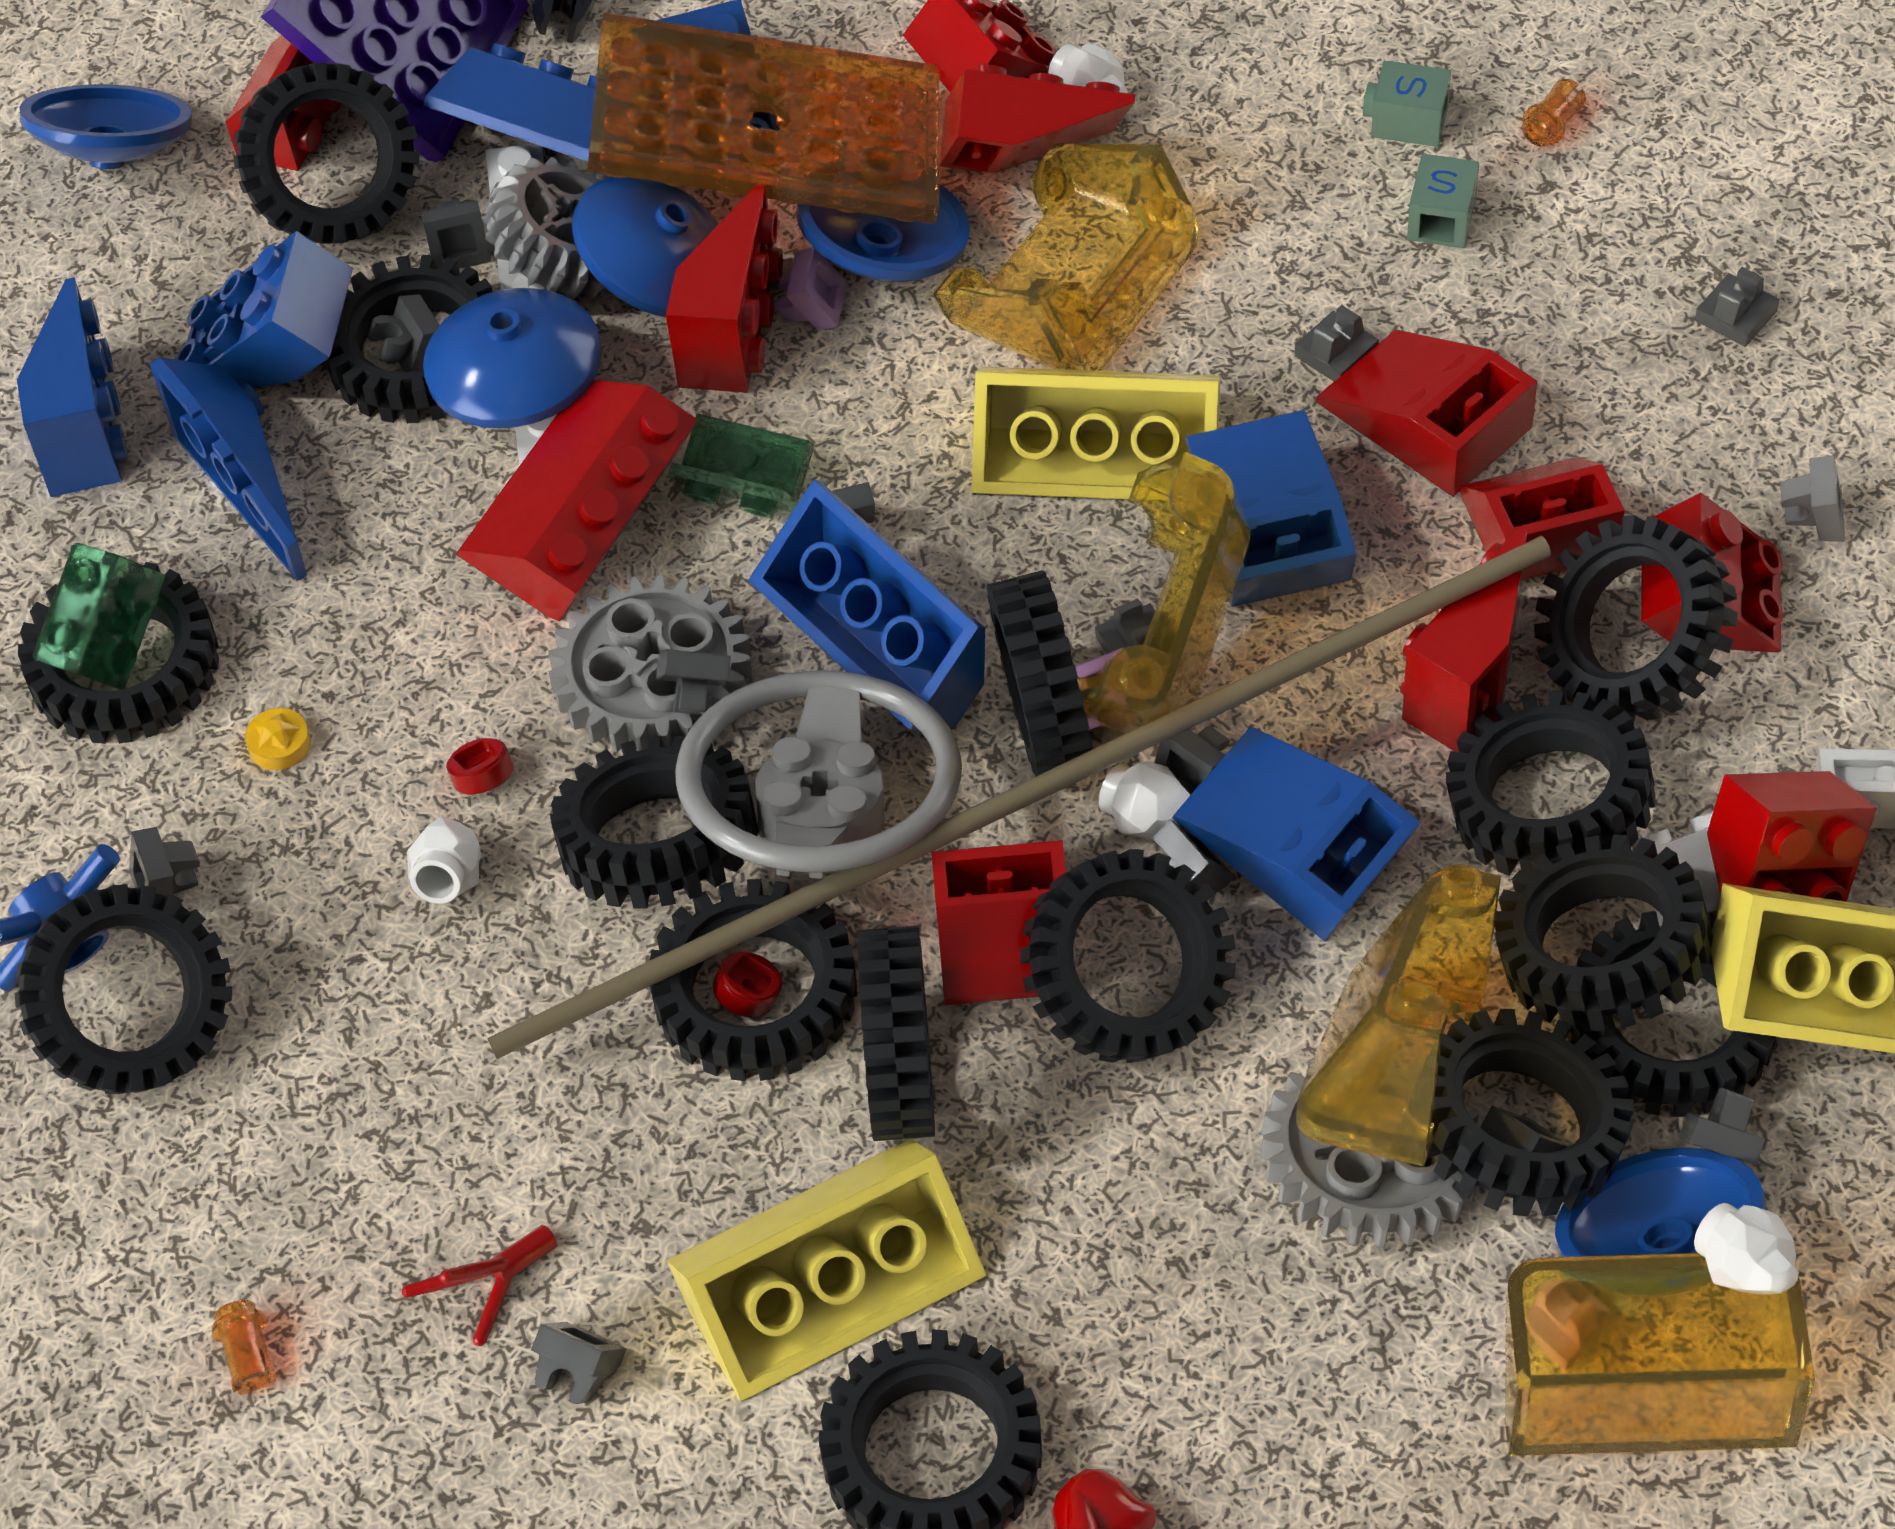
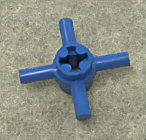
(43, 899)

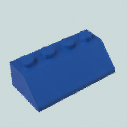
(518, 98)
(872, 605)

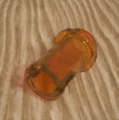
(1546, 121)
(240, 1332)

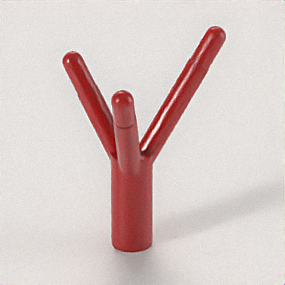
(502, 1267)

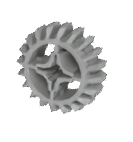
(533, 225)

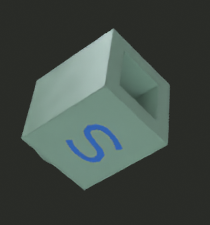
(1408, 103)
(1443, 200)

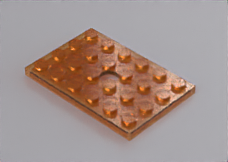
(852, 123)

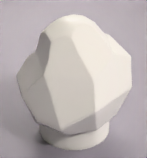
(1087, 65)
(1141, 798)
(443, 861)
(1747, 1249)

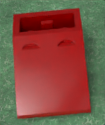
(1010, 120)
(725, 299)
(1435, 405)
(1463, 657)

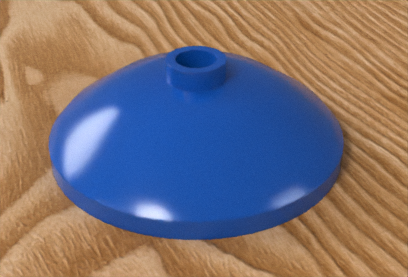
(105, 122)
(637, 236)
(885, 246)
(512, 358)
(1656, 1203)

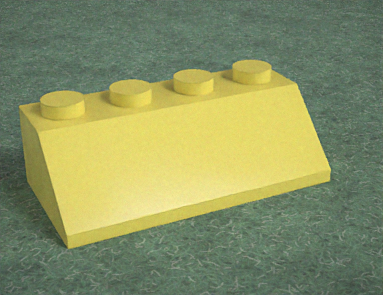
(1082, 428)
(1805, 968)
(827, 1267)

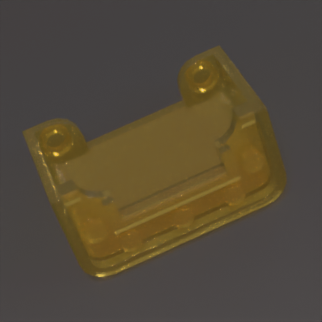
(1090, 266)
(1206, 529)
(1382, 1044)

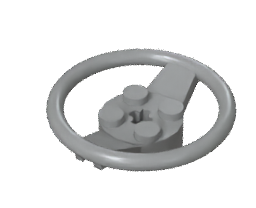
(821, 788)

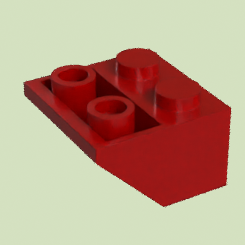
(977, 33)
(303, 126)
(1547, 501)
(1752, 567)
(1789, 833)
(982, 913)

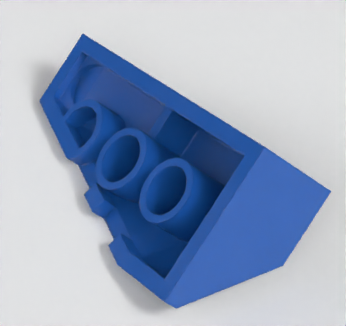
(225, 438)

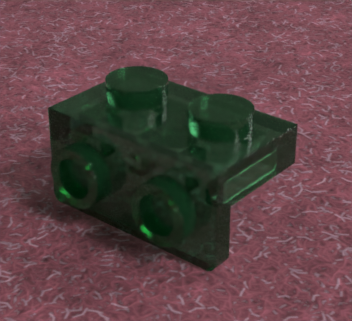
(743, 464)
(98, 615)

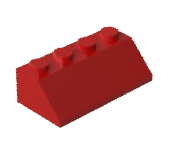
(577, 493)

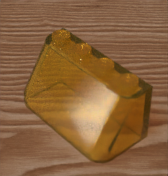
(1650, 1358)

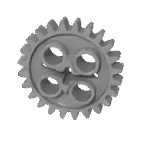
(622, 644)
(1388, 1191)

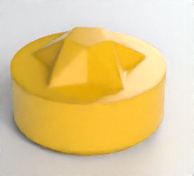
(277, 738)

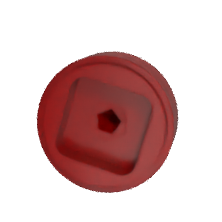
(479, 766)
(747, 984)

